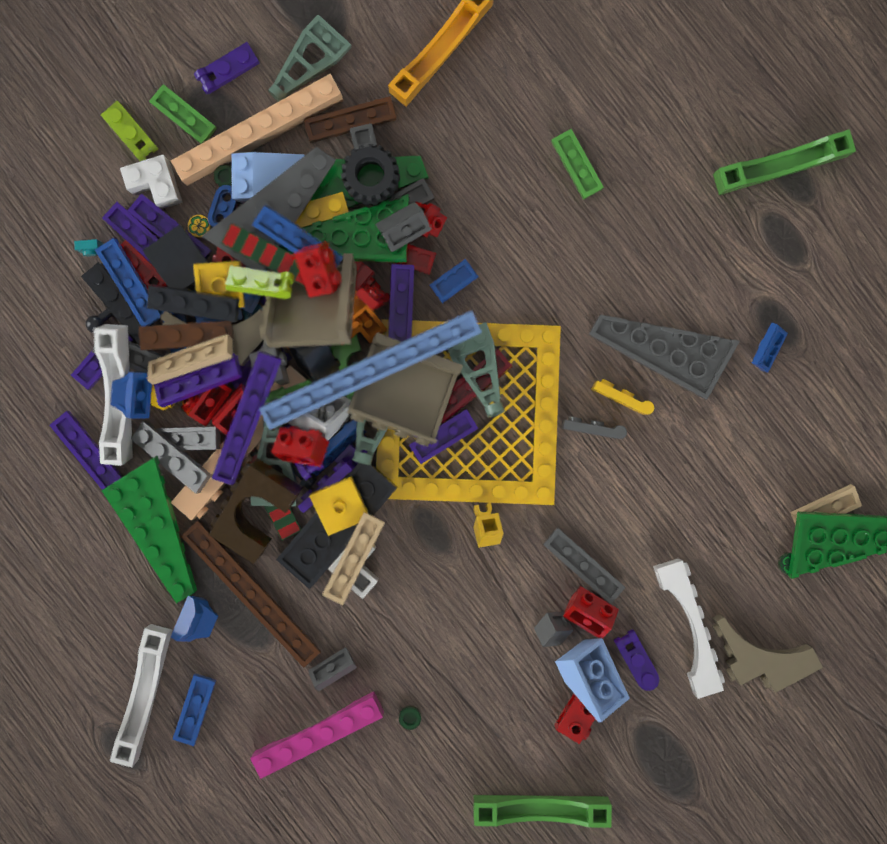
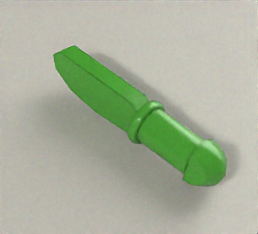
(276, 394)

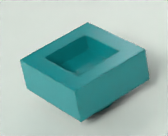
(87, 247)

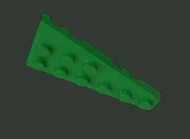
(410, 171)
(358, 234)
(151, 521)
(835, 540)

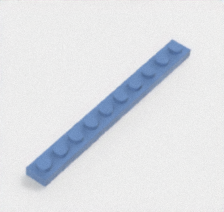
(370, 370)

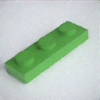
(183, 114)
(577, 164)

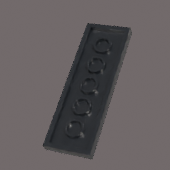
(315, 551)

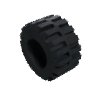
(364, 157)

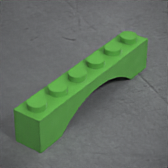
(781, 164)
(578, 810)

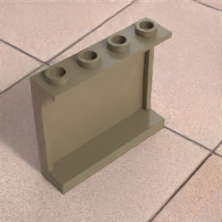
(312, 320)
(409, 399)

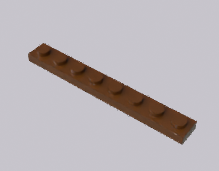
(251, 594)

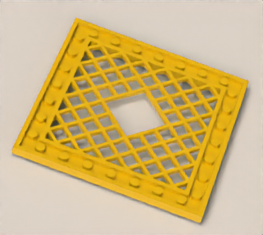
(542, 487)

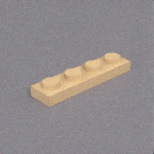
(190, 359)
(353, 558)

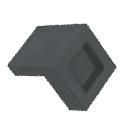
(363, 136)
(553, 629)

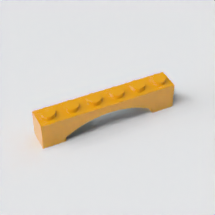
(430, 59)

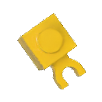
(487, 527)

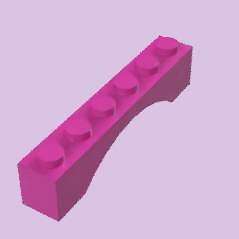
(294, 747)

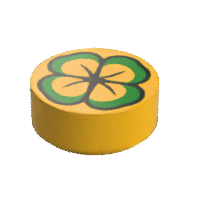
(198, 225)

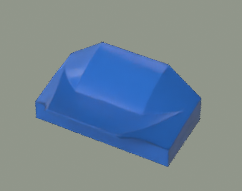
(132, 395)
(194, 620)

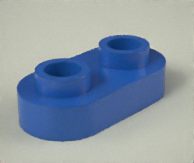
(219, 206)

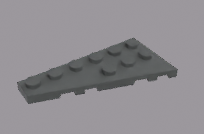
(285, 194)
(679, 355)

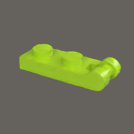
(129, 131)
(259, 282)

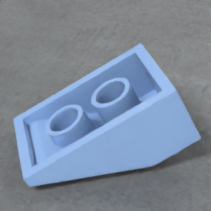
(256, 170)
(593, 677)

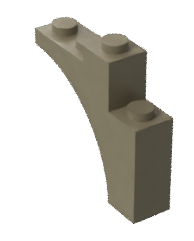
(246, 334)
(777, 667)

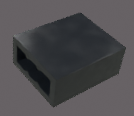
(174, 258)

